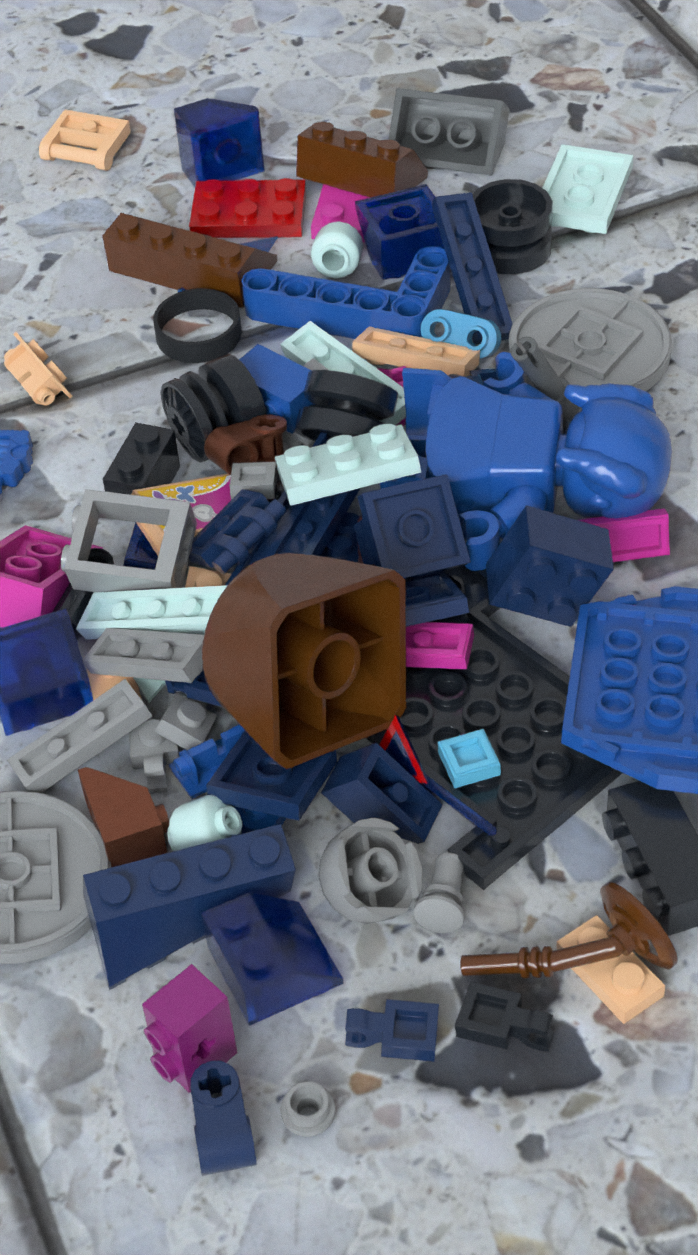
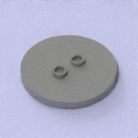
(597, 337)
(42, 868)

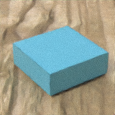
(469, 758)

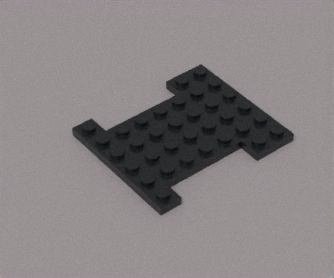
(522, 710)

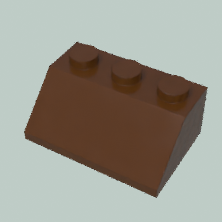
(356, 161)

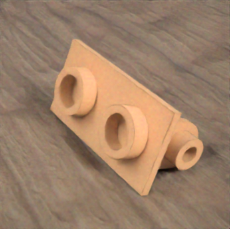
(37, 378)

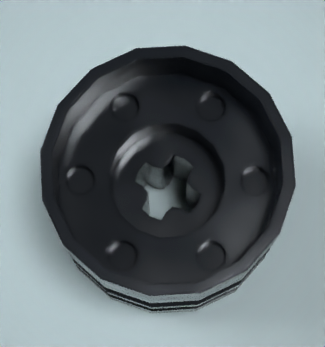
(213, 398)

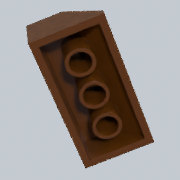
(180, 257)

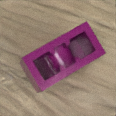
(188, 1026)

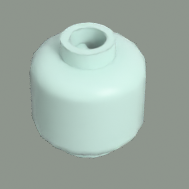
(337, 250)
(202, 822)

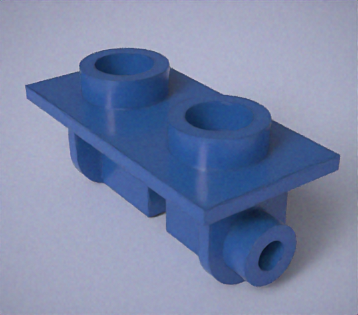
(199, 763)

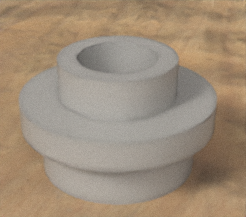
(307, 1095)

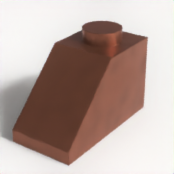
(124, 816)

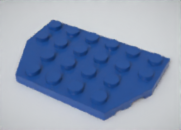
(638, 688)

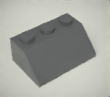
(450, 129)

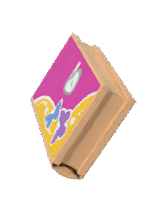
(206, 497)

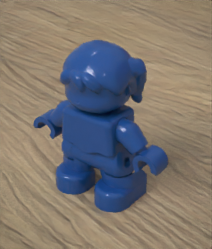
(509, 449)

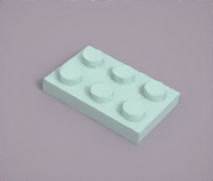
(586, 187)
(347, 463)

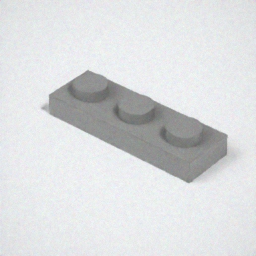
(146, 655)
(79, 737)

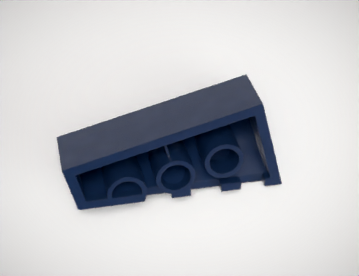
(157, 903)

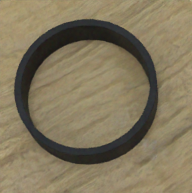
(194, 300)

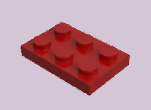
(249, 208)

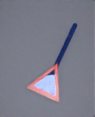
(399, 747)

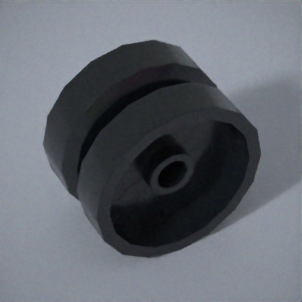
(515, 224)
(343, 404)

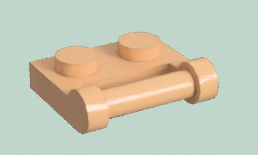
(87, 131)

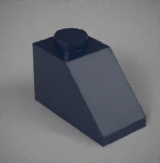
(377, 786)

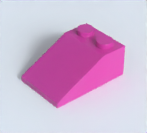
(31, 574)

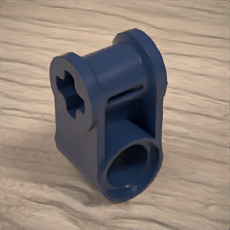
(221, 1123)

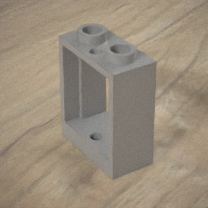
(103, 577)

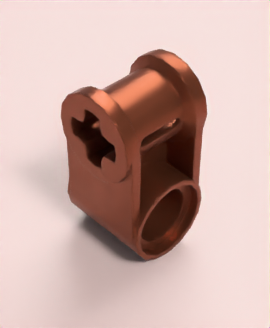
(246, 442)

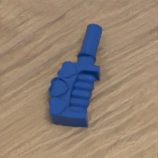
(14, 456)

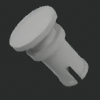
(442, 902)

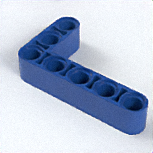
(346, 307)

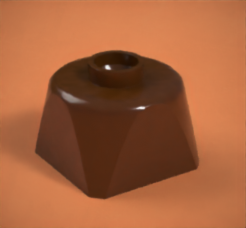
(308, 653)

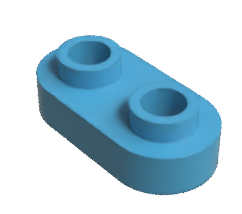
(460, 328)

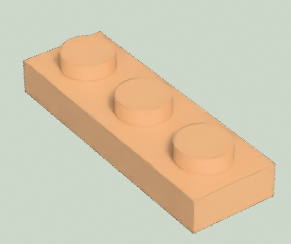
(414, 352)

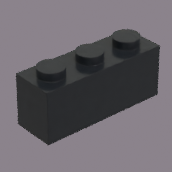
(657, 850)

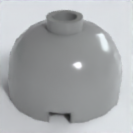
(370, 872)

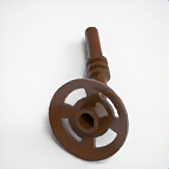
(630, 931)

